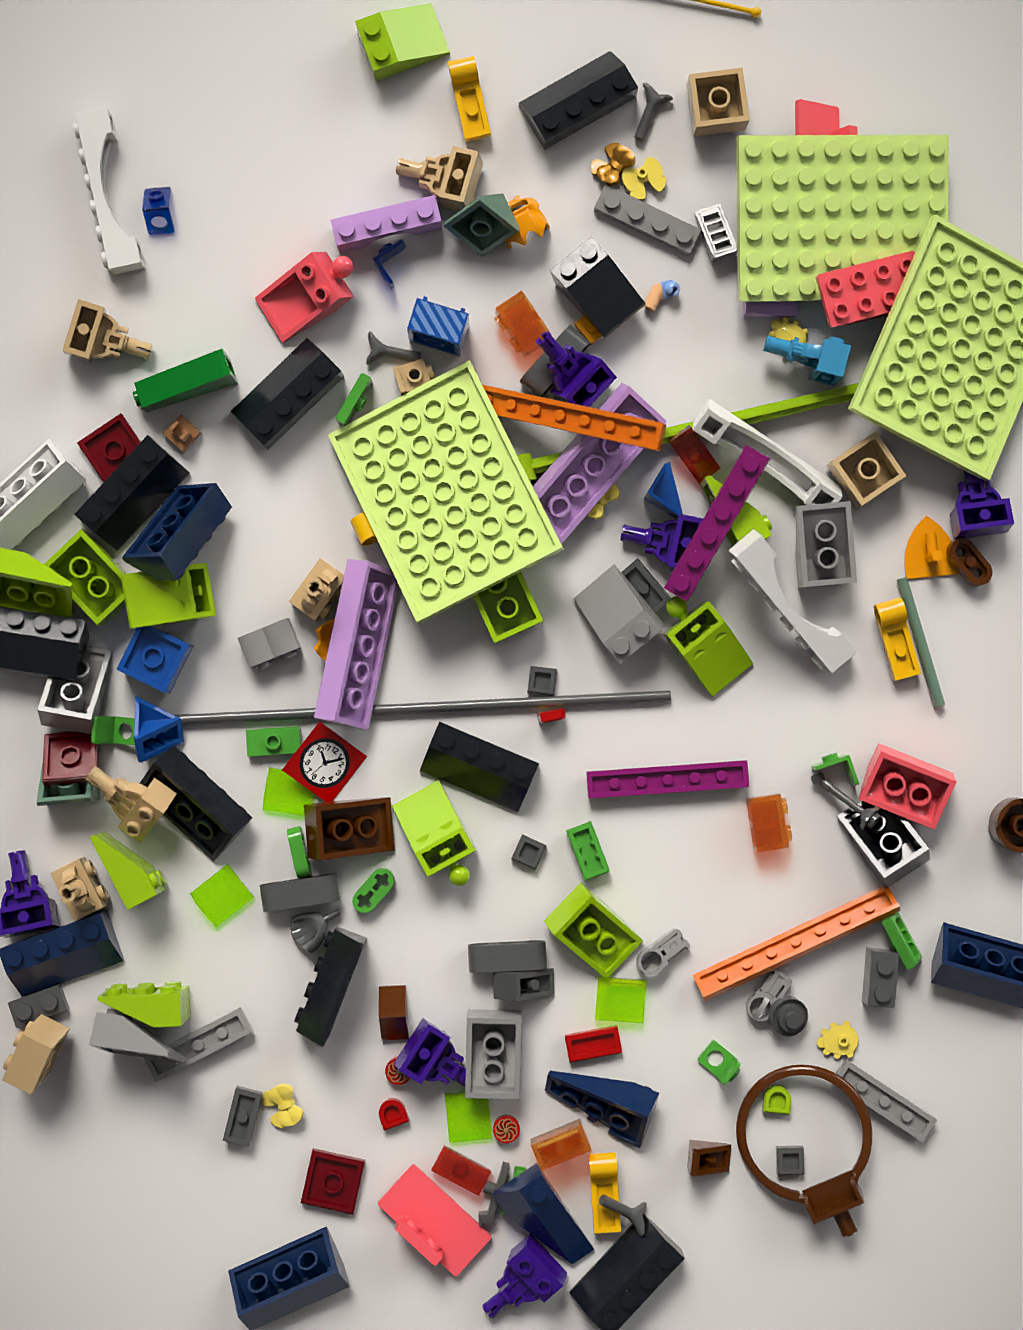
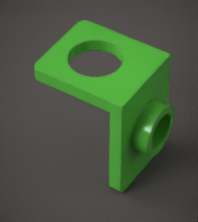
(108, 730)
(832, 759)
(727, 1069)

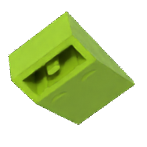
(168, 602)
(149, 1004)

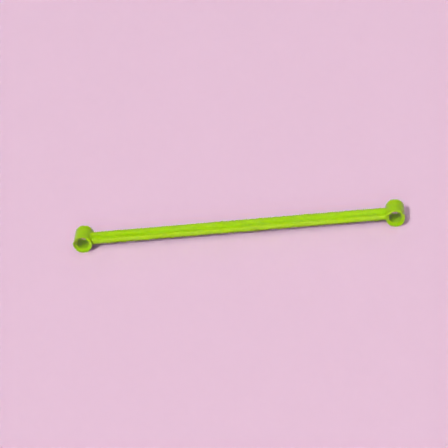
(749, 416)

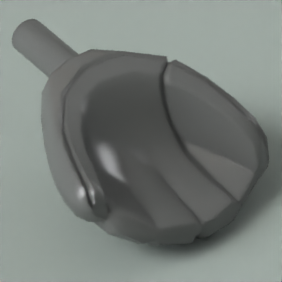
(310, 929)

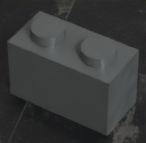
(880, 977)

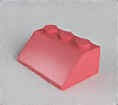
(907, 786)

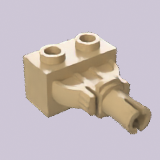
(448, 176)
(95, 334)
(318, 591)
(132, 802)
(80, 888)

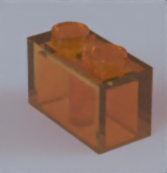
(521, 323)
(768, 822)
(560, 1144)

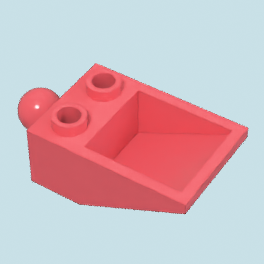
(306, 294)

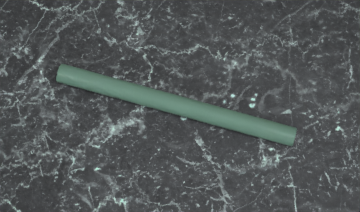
(921, 643)

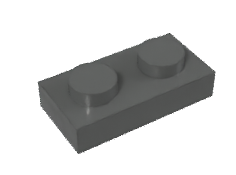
(646, 585)
(44, 1002)
(242, 1116)

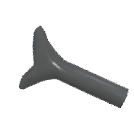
(653, 101)
(379, 349)
(634, 1215)

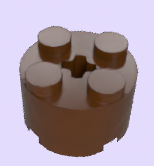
(1003, 824)

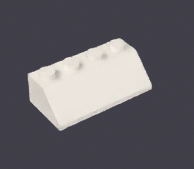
(35, 491)

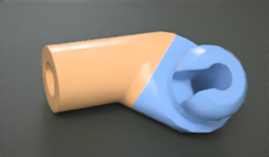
(661, 291)

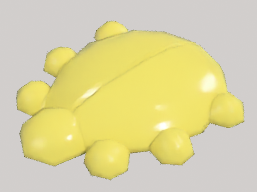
(787, 330)
(838, 1040)

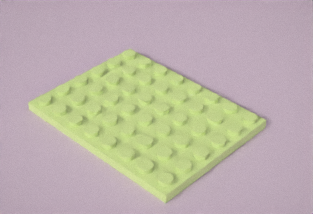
(830, 205)
(950, 352)
(445, 492)

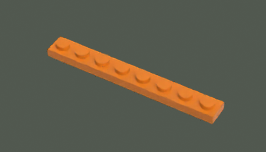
(577, 418)
(796, 943)

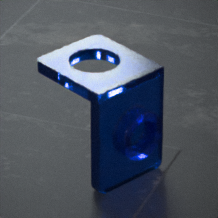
(157, 203)
(386, 253)

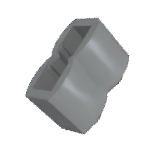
(269, 643)

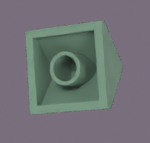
(484, 223)
(66, 793)

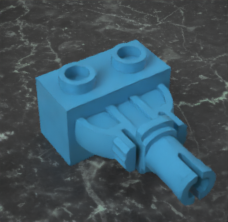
(826, 359)

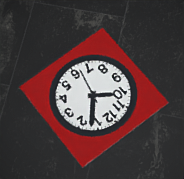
(324, 762)

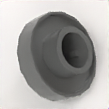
(788, 1016)

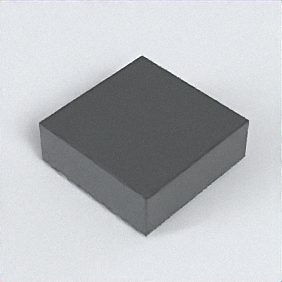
(542, 680)
(528, 851)
(790, 1160)

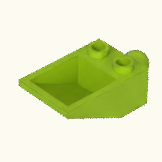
(709, 648)
(434, 828)

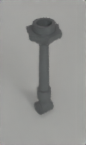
(869, 816)

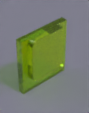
(285, 793)
(221, 895)
(620, 999)
(467, 1118)

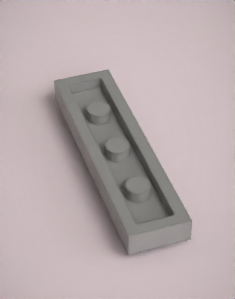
(647, 219)
(203, 1042)
(888, 1102)

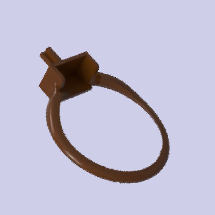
(831, 1196)

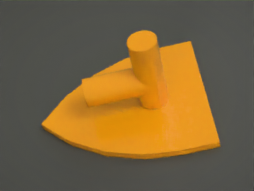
(927, 551)

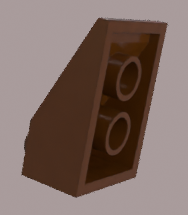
(348, 828)

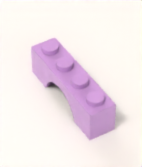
(403, 218)

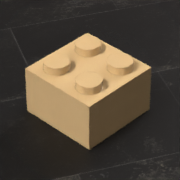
(717, 102)
(866, 470)
(34, 1053)

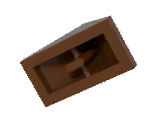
(393, 1012)
(708, 1157)

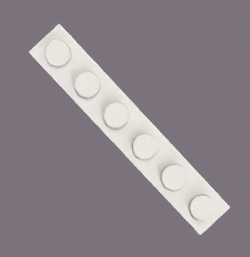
(96, 133)
(732, 433)
(757, 559)

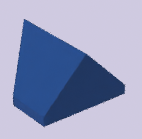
(664, 492)
(154, 730)

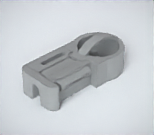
(665, 949)
(771, 990)

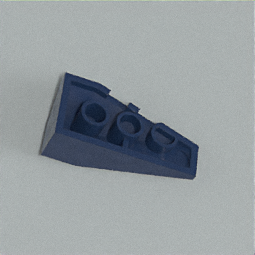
(615, 1103)
(542, 1213)

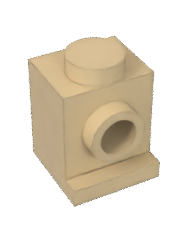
(403, 372)

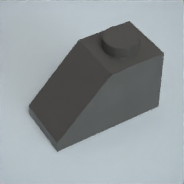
(523, 984)

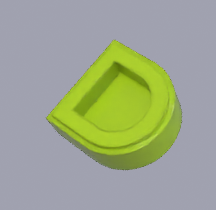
(776, 1100)

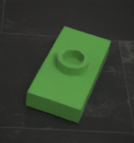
(355, 400)
(273, 741)
(587, 850)
(901, 940)

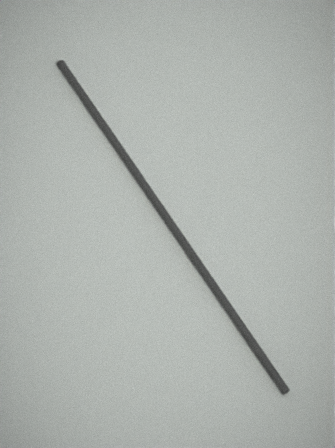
(434, 707)

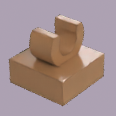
(182, 433)

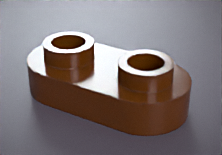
(970, 559)

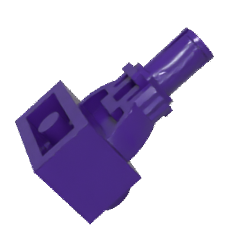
(575, 375)
(979, 510)
(669, 541)
(25, 903)
(430, 1055)
(527, 1277)

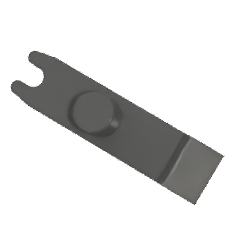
(487, 1217)

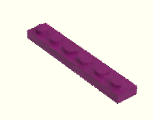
(717, 523)
(667, 779)

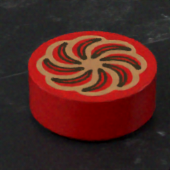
(394, 1075)
(506, 1128)

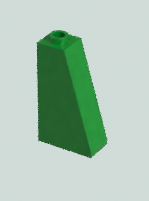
(185, 381)

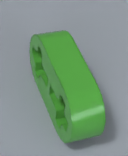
(299, 852)
(378, 894)

